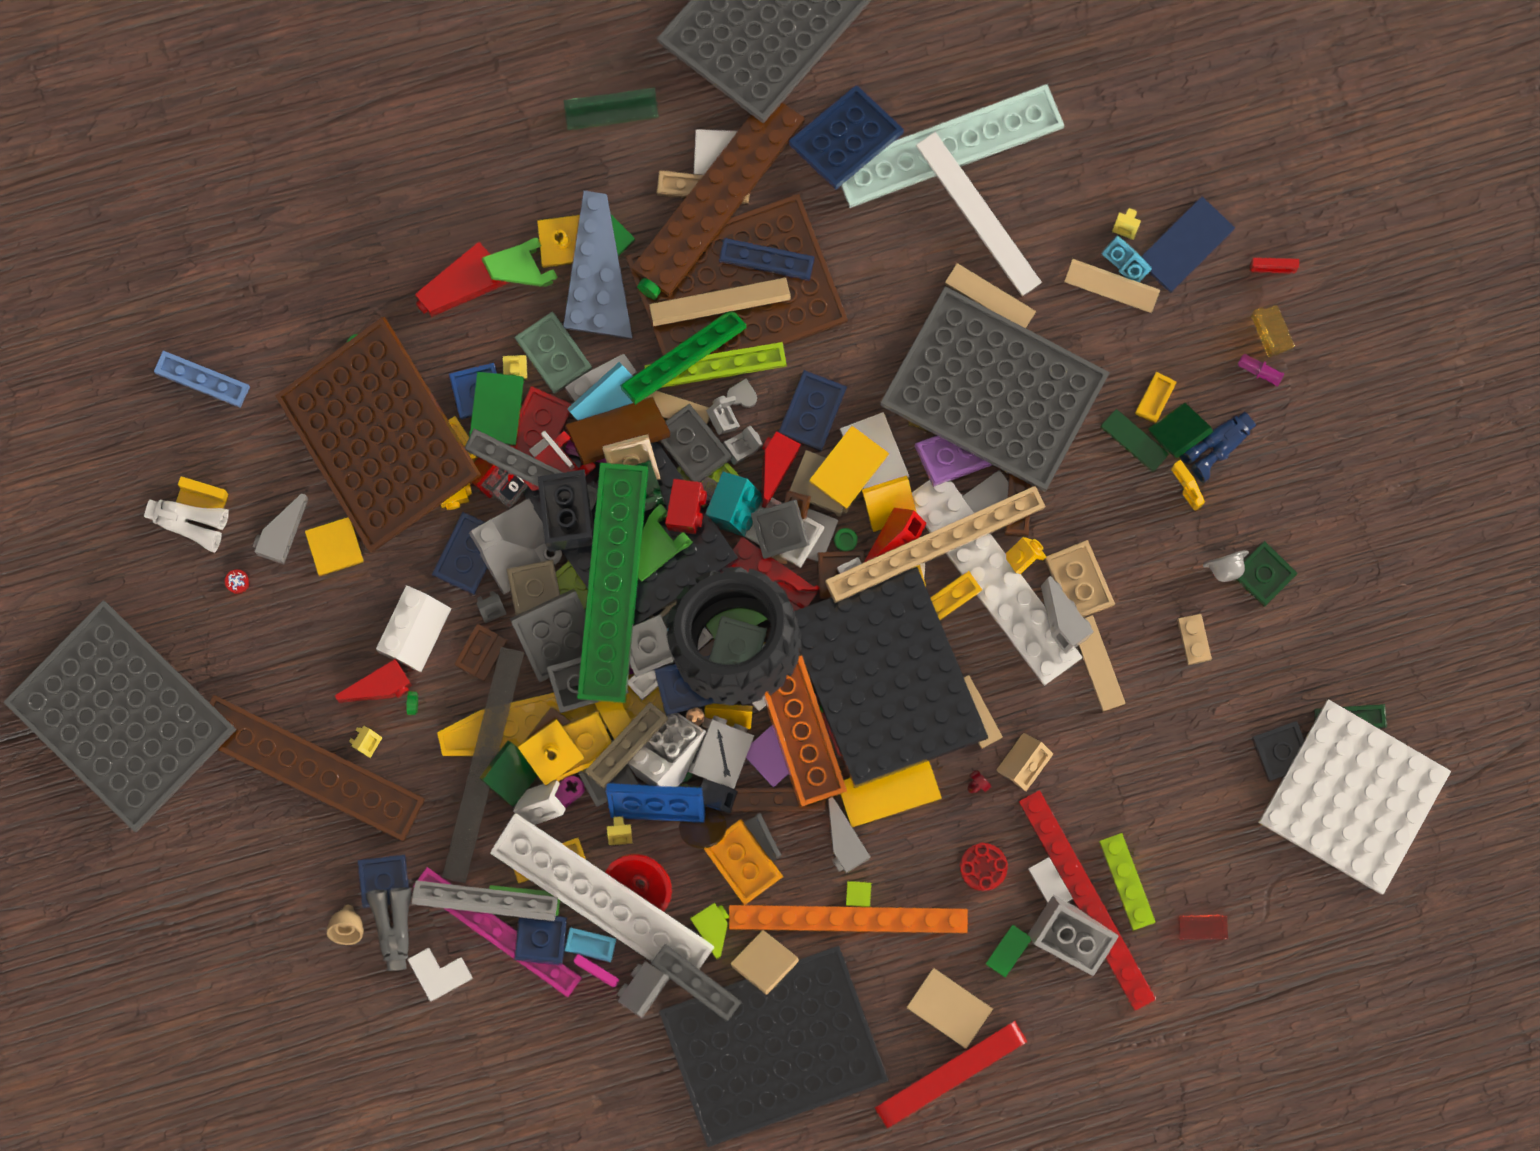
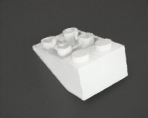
(668, 753)

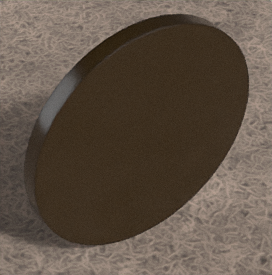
(704, 833)

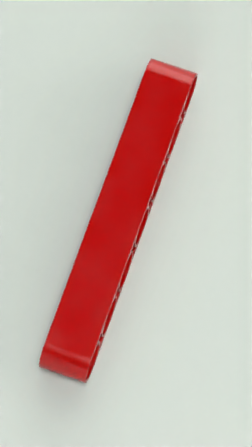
(951, 1074)

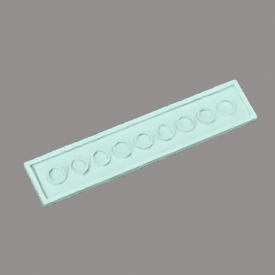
(965, 137)

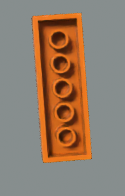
(804, 739)

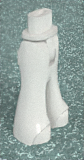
(175, 517)

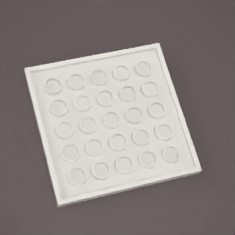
(1354, 797)

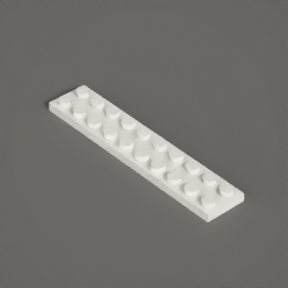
(1003, 590)
(595, 893)

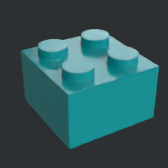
(733, 504)

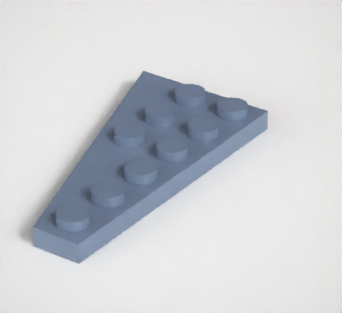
(596, 287)

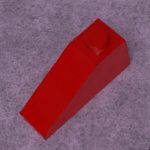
(777, 459)
(381, 684)

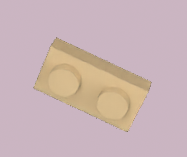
(1194, 639)

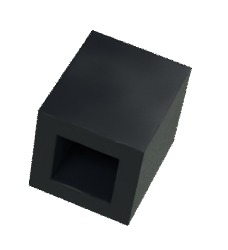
(718, 796)

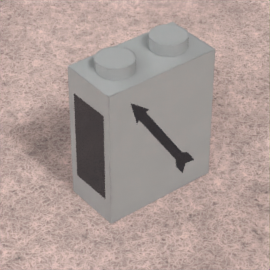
(721, 751)

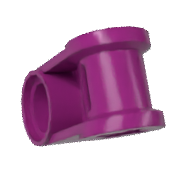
(566, 797)

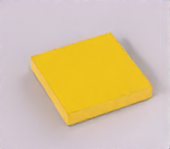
(884, 497)
(334, 546)

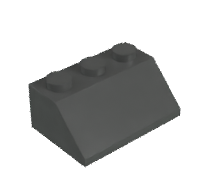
(565, 685)

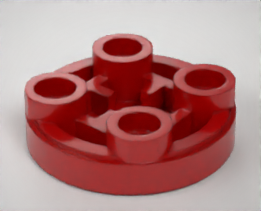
(983, 867)

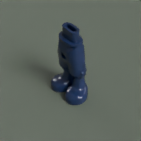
(1223, 441)

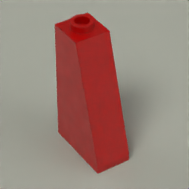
(458, 283)

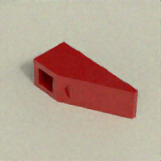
(900, 528)

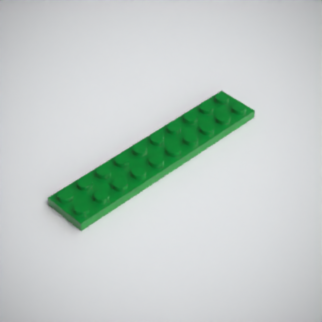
(613, 583)

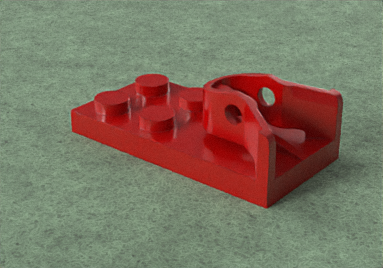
(797, 589)

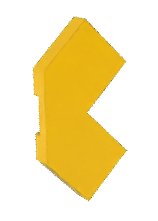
(1191, 490)

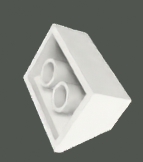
(413, 629)

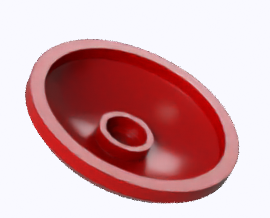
(636, 867)

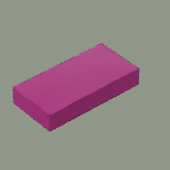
(596, 971)

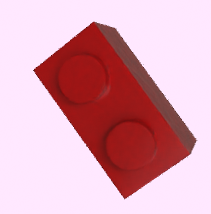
(685, 506)

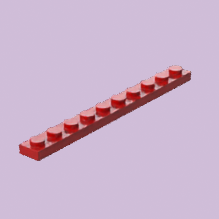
(1085, 896)

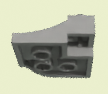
(511, 542)

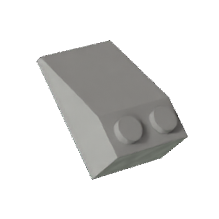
(1072, 935)

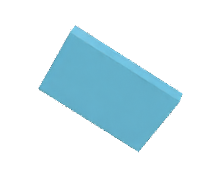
(603, 395)

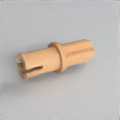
(696, 716)

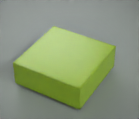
(858, 894)

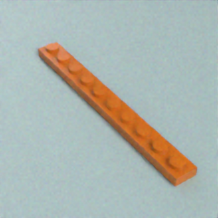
(848, 919)

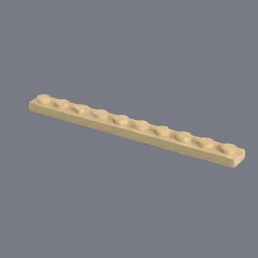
(934, 544)

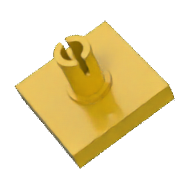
(558, 240)
(550, 752)

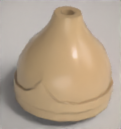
(345, 926)

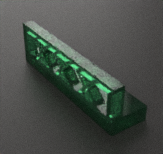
(611, 108)

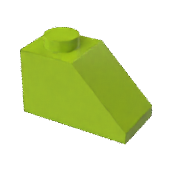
(712, 927)

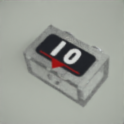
(504, 486)

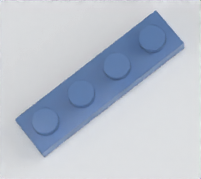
(201, 379)

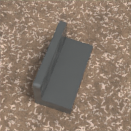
(763, 836)

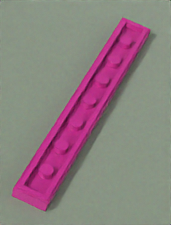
(505, 939)

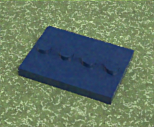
(846, 137)

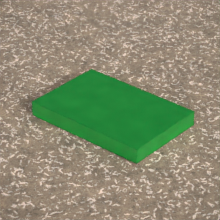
(497, 406)

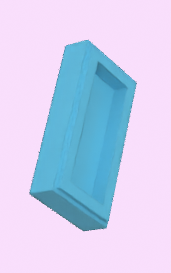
(590, 944)

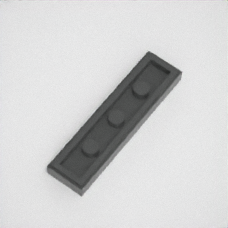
(696, 982)

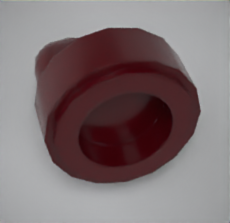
(979, 782)

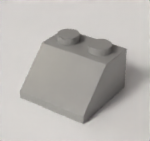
(643, 989)

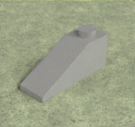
(586, 381)
(279, 533)
(845, 843)

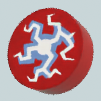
(237, 581)

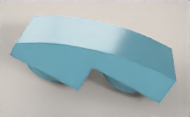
(1126, 260)

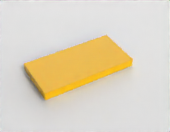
(890, 794)

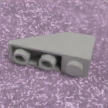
(1064, 620)

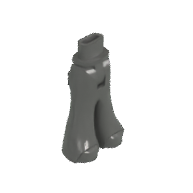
(392, 939)

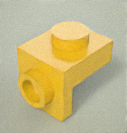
(457, 499)
(1024, 554)

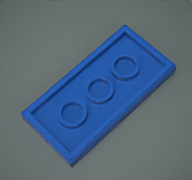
(656, 802)

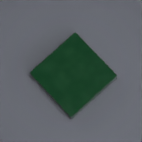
(1180, 430)
(1265, 573)
(509, 774)

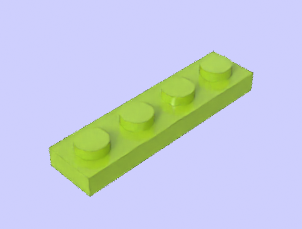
(1127, 882)

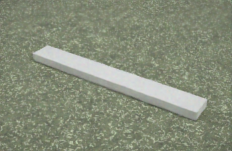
(978, 214)

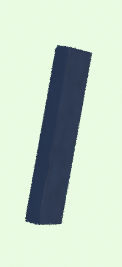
(766, 259)

